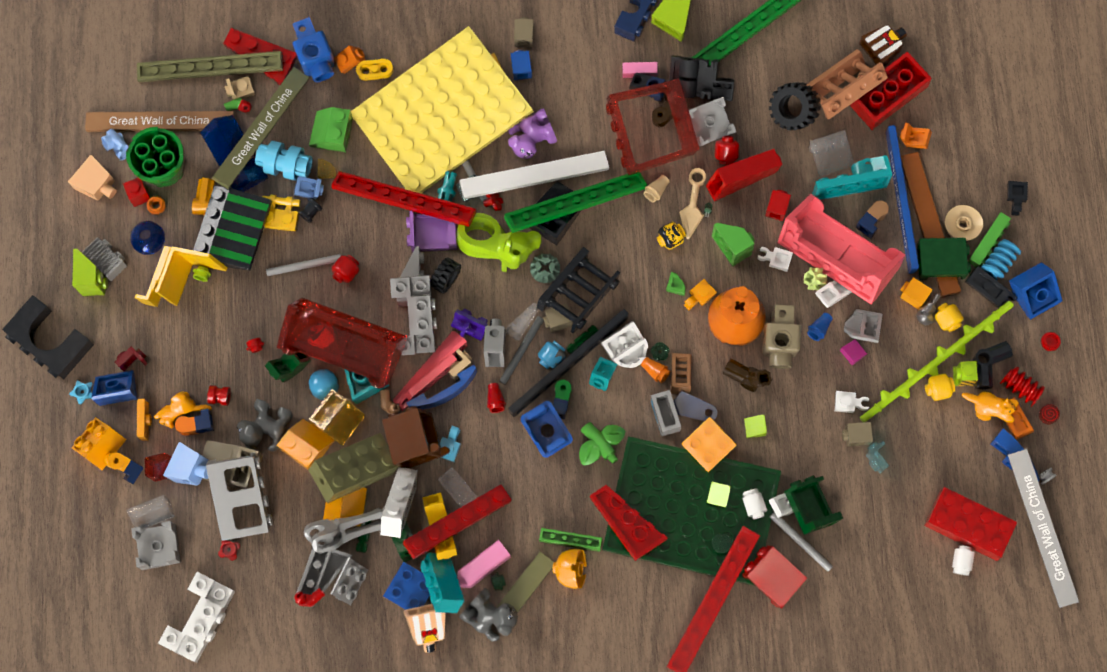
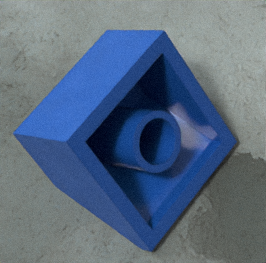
(1036, 290)

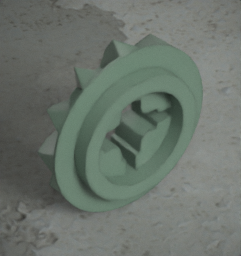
(544, 276)

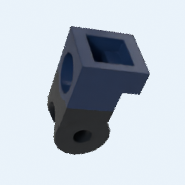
(641, 80)

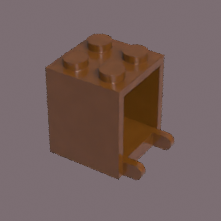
(413, 438)

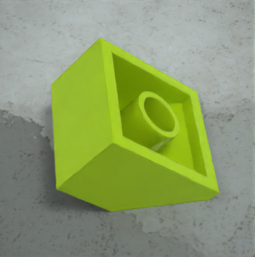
(87, 277)

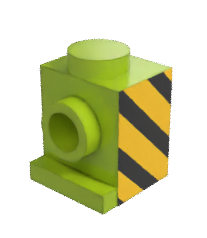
(965, 373)

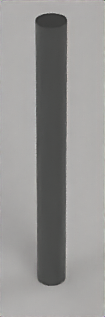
(521, 350)

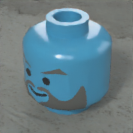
(551, 354)

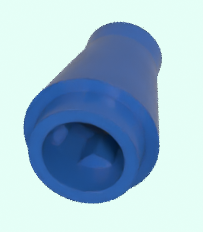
(818, 328)

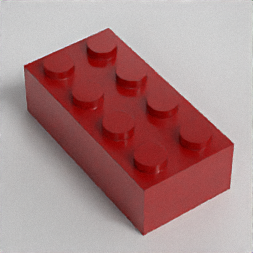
(904, 82)
(970, 524)

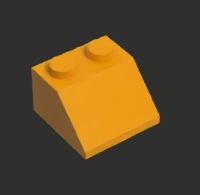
(304, 443)

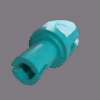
(447, 192)

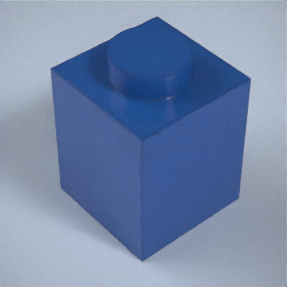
(521, 65)

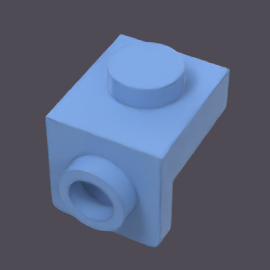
(308, 187)

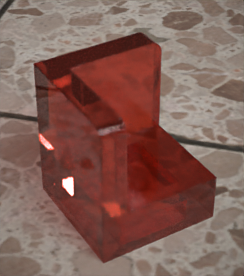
(156, 466)

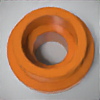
(156, 200)

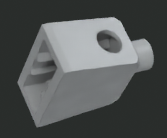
(494, 344)

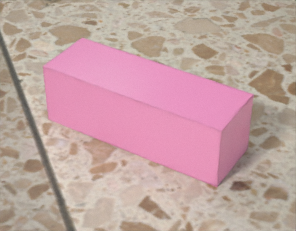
(646, 68)

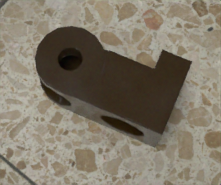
(662, 114)

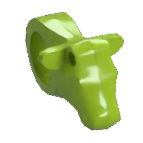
(507, 247)

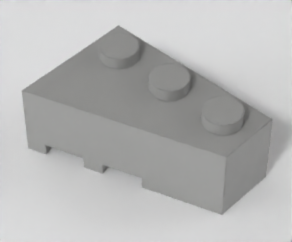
(322, 570)

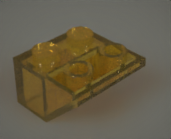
(336, 417)

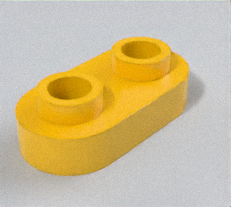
(374, 68)

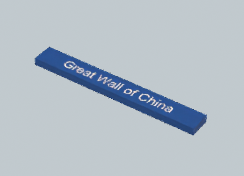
(902, 199)

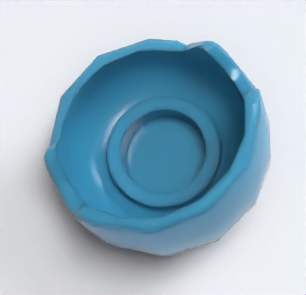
(322, 382)

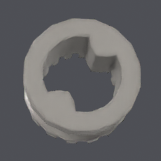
(1047, 476)

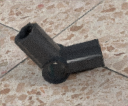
(993, 355)

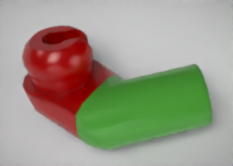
(239, 104)

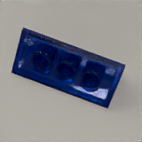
(221, 138)

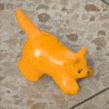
(180, 405)
(989, 405)

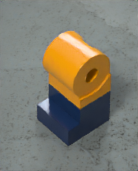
(127, 466)

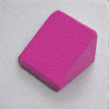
(853, 352)

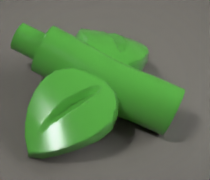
(600, 443)

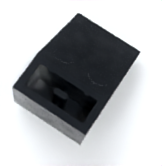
(555, 229)

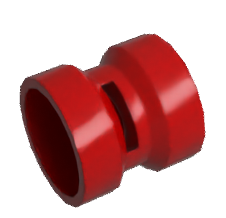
(219, 395)

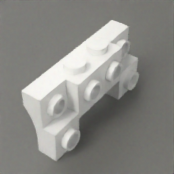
(203, 620)

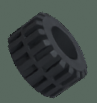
(780, 106)

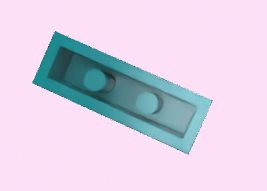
(442, 584)

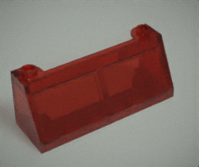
(341, 340)

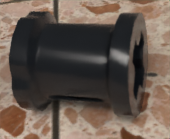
(310, 210)

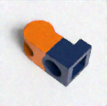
(196, 424)

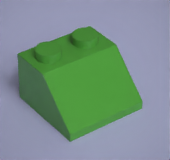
(331, 129)
(733, 242)

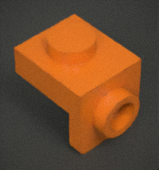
(349, 58)
(915, 137)

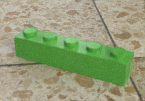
(989, 240)
(570, 539)

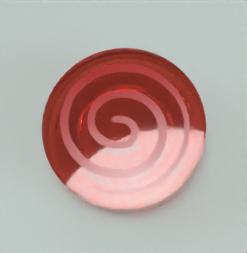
(1049, 414)

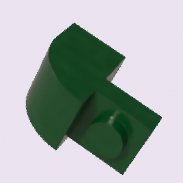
(287, 366)

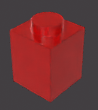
(136, 191)
(778, 205)

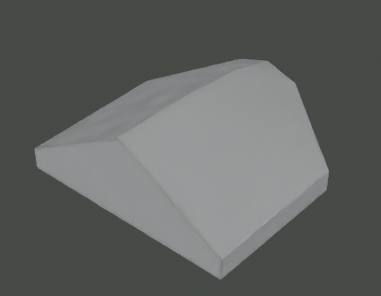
(864, 325)

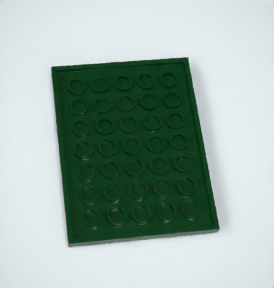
(672, 495)

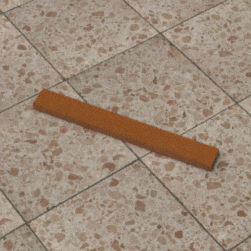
(926, 212)

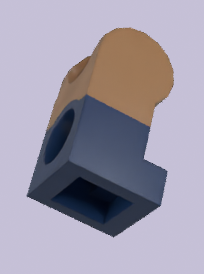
(876, 213)

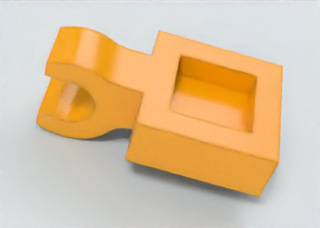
(700, 293)

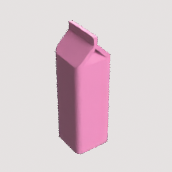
(482, 565)

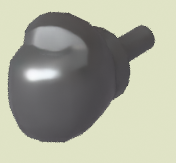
(926, 313)

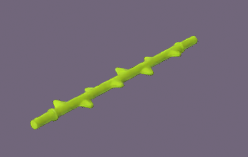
(931, 368)

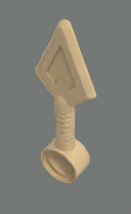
(691, 215)

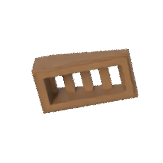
(678, 384)

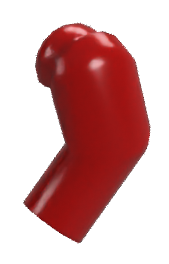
(308, 600)

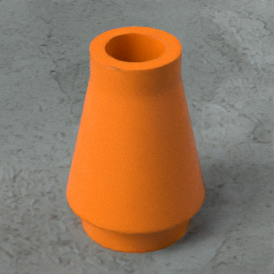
(656, 370)

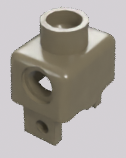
(784, 329)

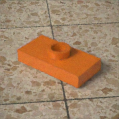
(1021, 426)

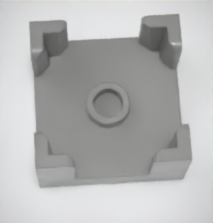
(711, 121)
(156, 546)

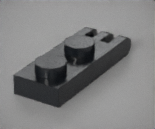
(989, 287)

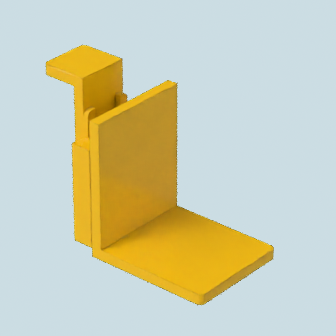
(173, 273)

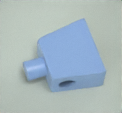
(186, 466)

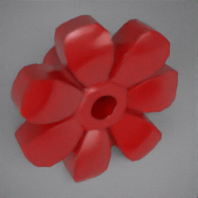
(494, 200)

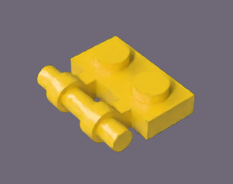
(282, 219)

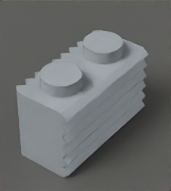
(104, 258)

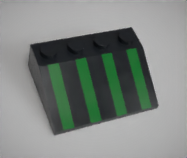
(233, 227)

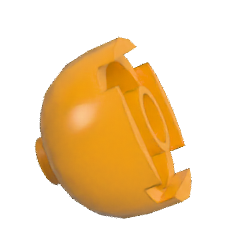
(570, 568)

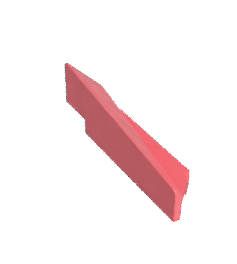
(432, 370)

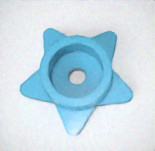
(77, 391)

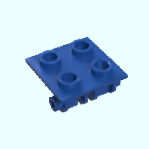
(408, 588)

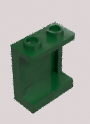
(943, 258)
(810, 505)

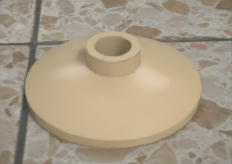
(967, 216)

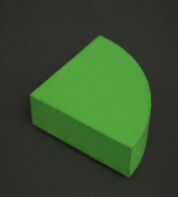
(676, 285)

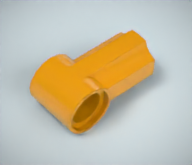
(203, 195)

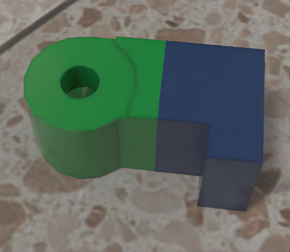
(562, 397)

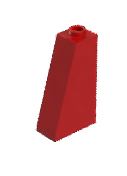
(743, 173)

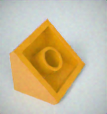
(346, 506)

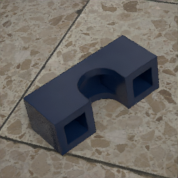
(630, 24)

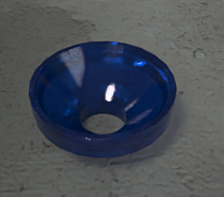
(150, 245)

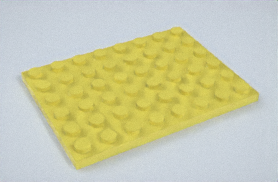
(441, 112)

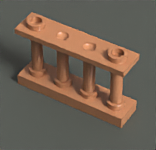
(843, 72)

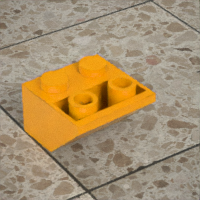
(97, 442)

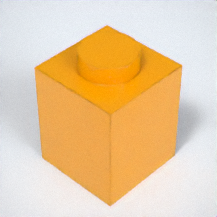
(915, 293)

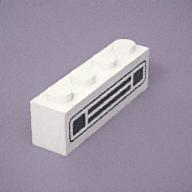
(399, 502)

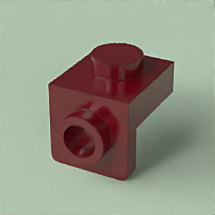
(128, 357)

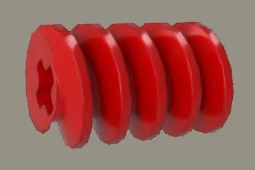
(1023, 385)

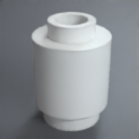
(754, 503)
(963, 560)

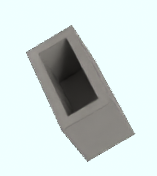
(665, 413)

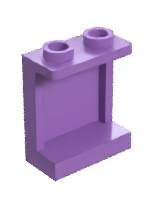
(431, 233)

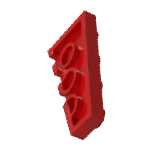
(244, 43)
(632, 529)

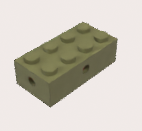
(353, 467)

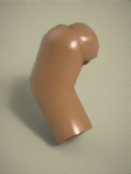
(386, 404)

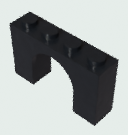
(59, 360)

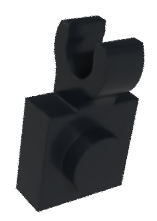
(1017, 193)

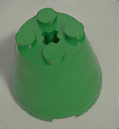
(151, 150)

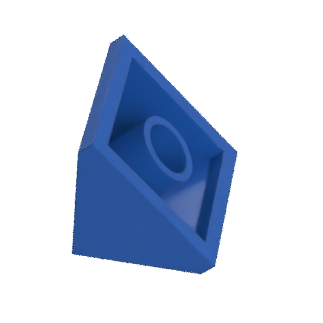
(114, 388)

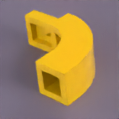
(436, 510)

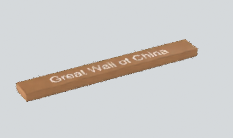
(141, 120)

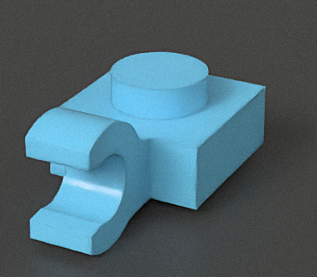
(451, 444)

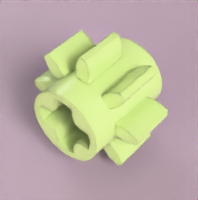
(815, 278)

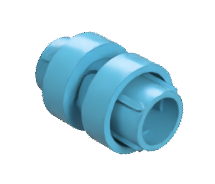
(290, 162)

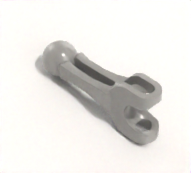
(334, 532)

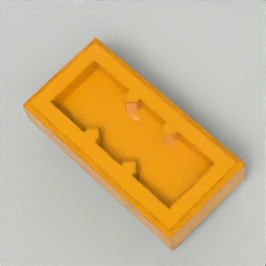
(143, 419)

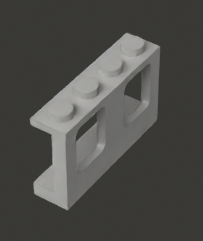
(226, 500)

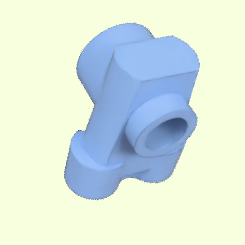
(115, 141)

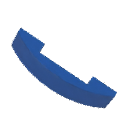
(446, 395)

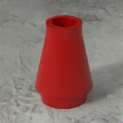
(495, 399)

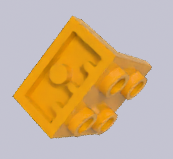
(709, 444)

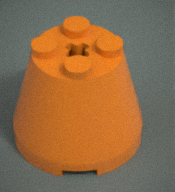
(736, 316)

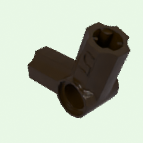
(749, 378)

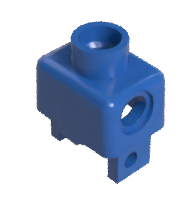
(313, 51)
(539, 416)

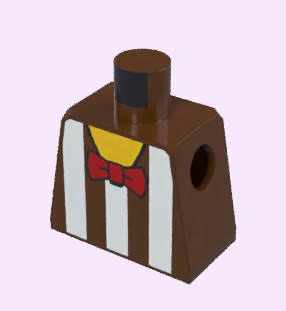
(883, 44)

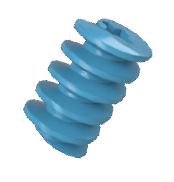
(1001, 259)

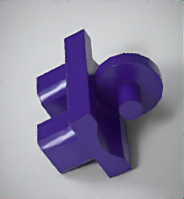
(469, 325)

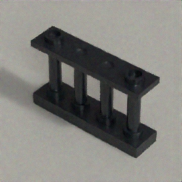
(570, 273)

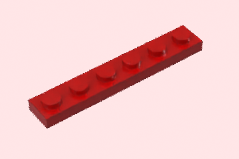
(457, 521)

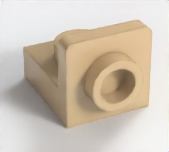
(239, 88)
(458, 366)

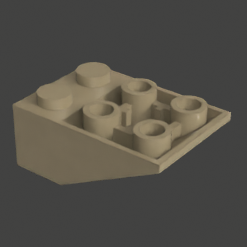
(235, 477)

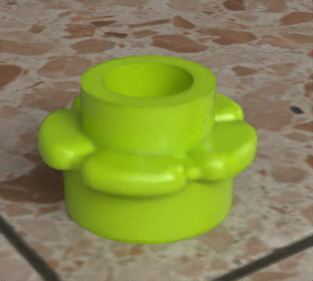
(201, 273)

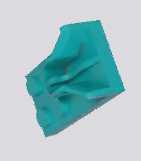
(863, 179)

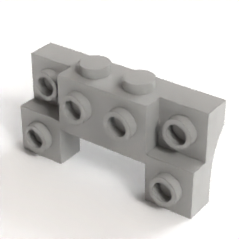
(420, 312)

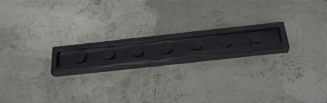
(568, 363)

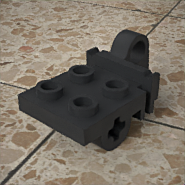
(700, 78)

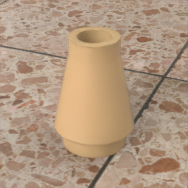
(655, 189)

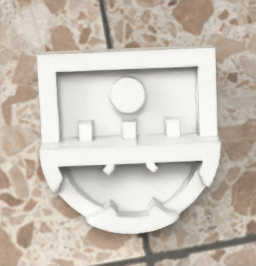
(626, 346)

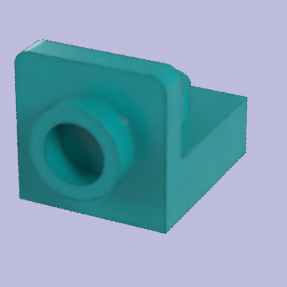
(602, 373)

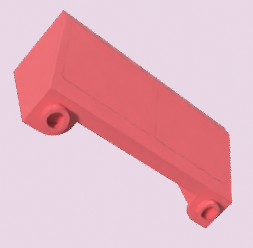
(838, 250)

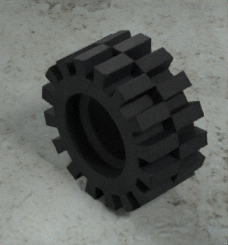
(445, 275)

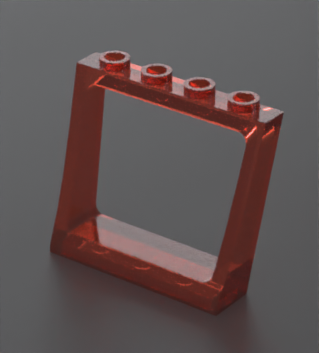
(681, 119)

